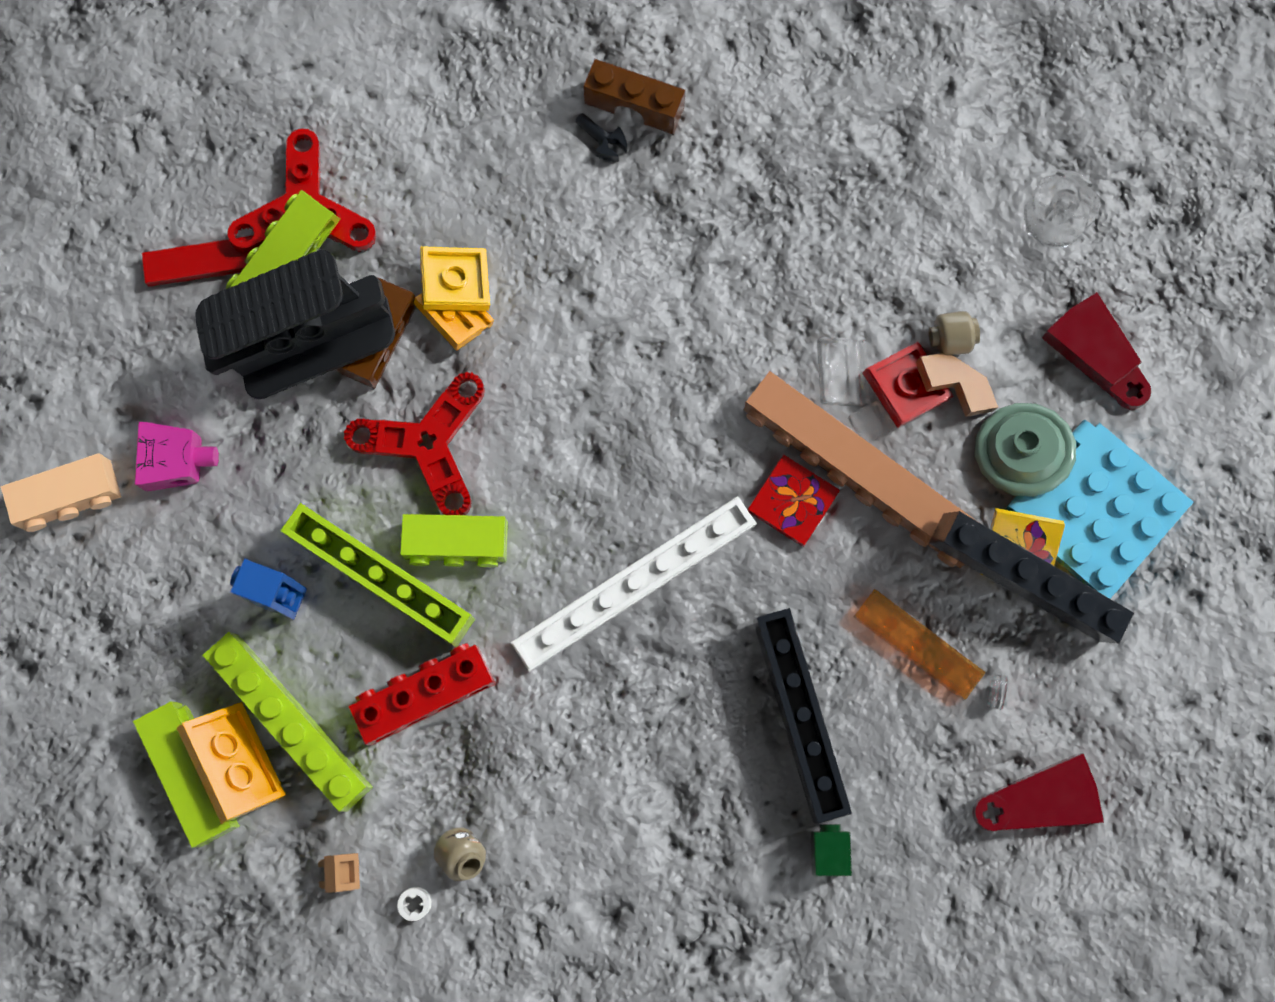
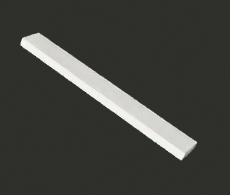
(633, 584)

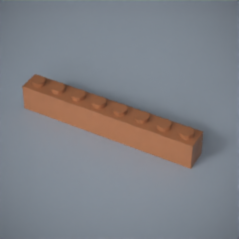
(849, 460)

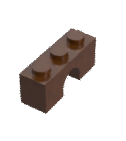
(654, 100)

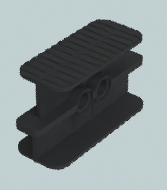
(293, 324)

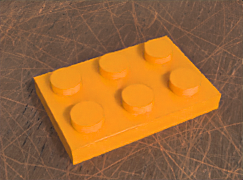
(231, 762)

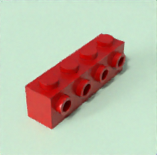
(421, 694)

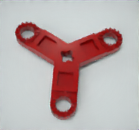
(304, 175)
(403, 440)

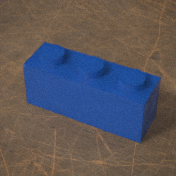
(267, 588)

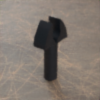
(603, 137)

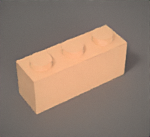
(61, 493)

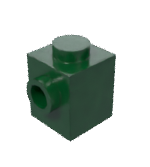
(831, 851)

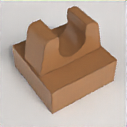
(340, 872)

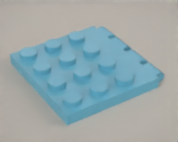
(1110, 508)

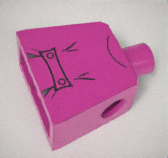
(170, 457)

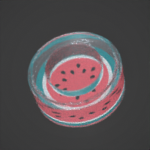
(997, 691)

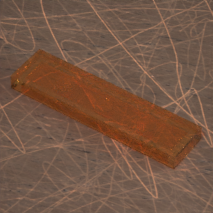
(919, 644)

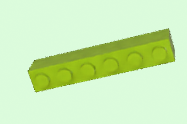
(378, 575)
(288, 721)

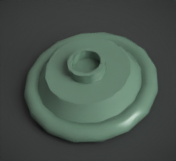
(1025, 449)

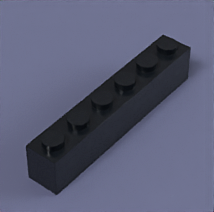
(1031, 577)
(802, 716)

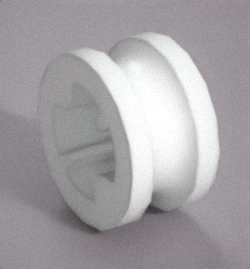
(413, 892)

